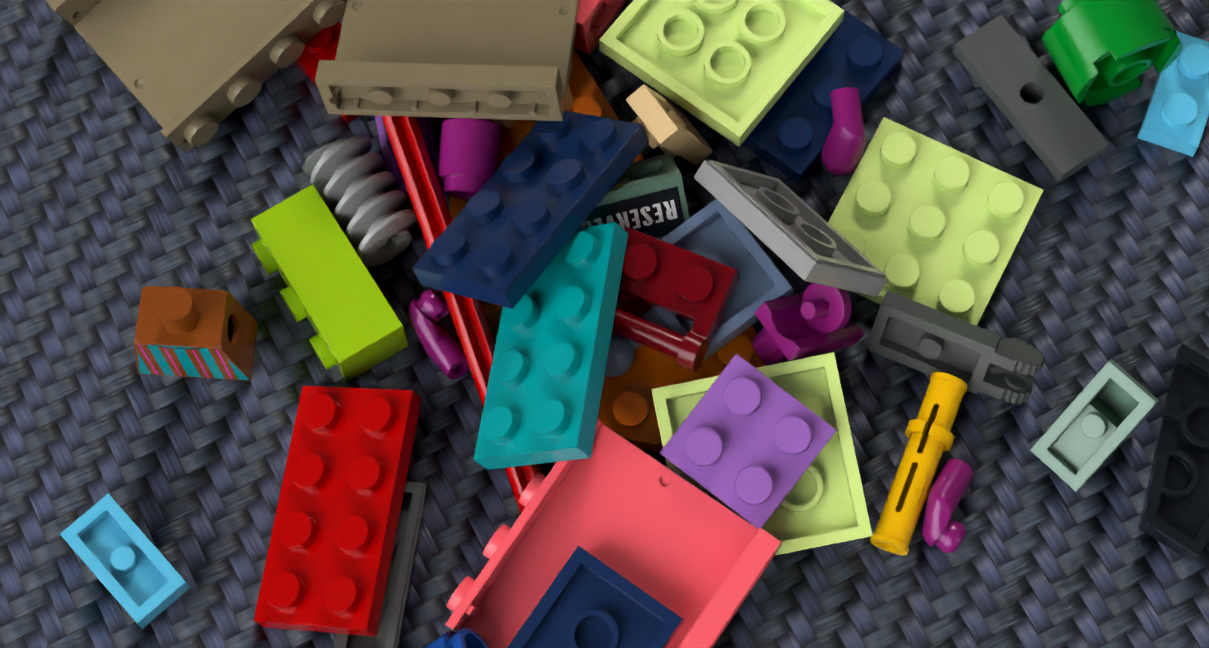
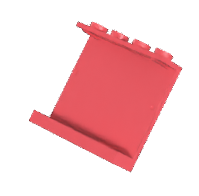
(635, 521)

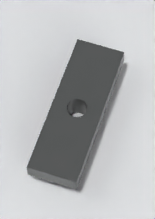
(1011, 71)

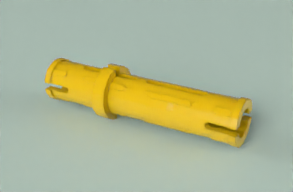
(927, 440)

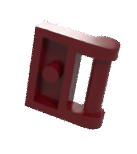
(679, 285)

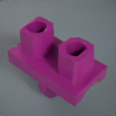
(805, 325)

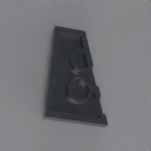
(1178, 482)

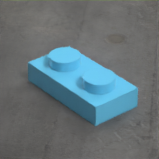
(1180, 100)
(125, 561)

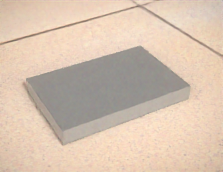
(791, 228)

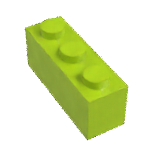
(327, 284)

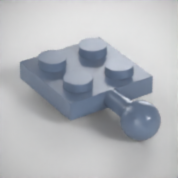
(722, 238)

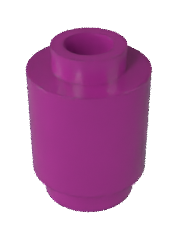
(467, 155)

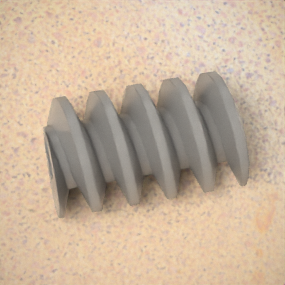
(362, 198)

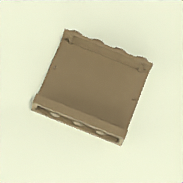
(197, 56)
(452, 59)

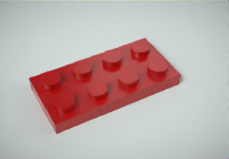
(338, 510)

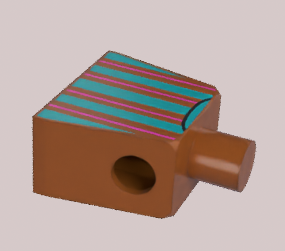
(188, 331)

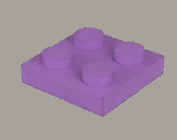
(748, 441)

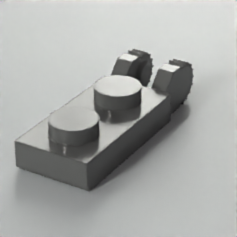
(945, 344)

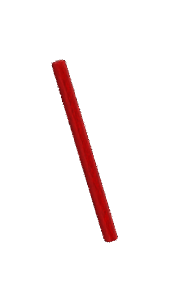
(433, 219)

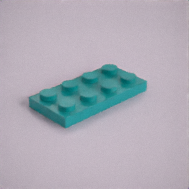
(554, 357)

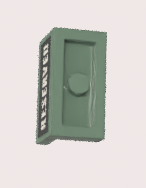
(645, 199)

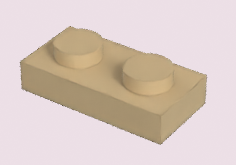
(667, 126)

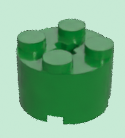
(1108, 45)

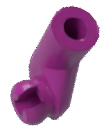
(847, 135)
(434, 337)
(941, 503)

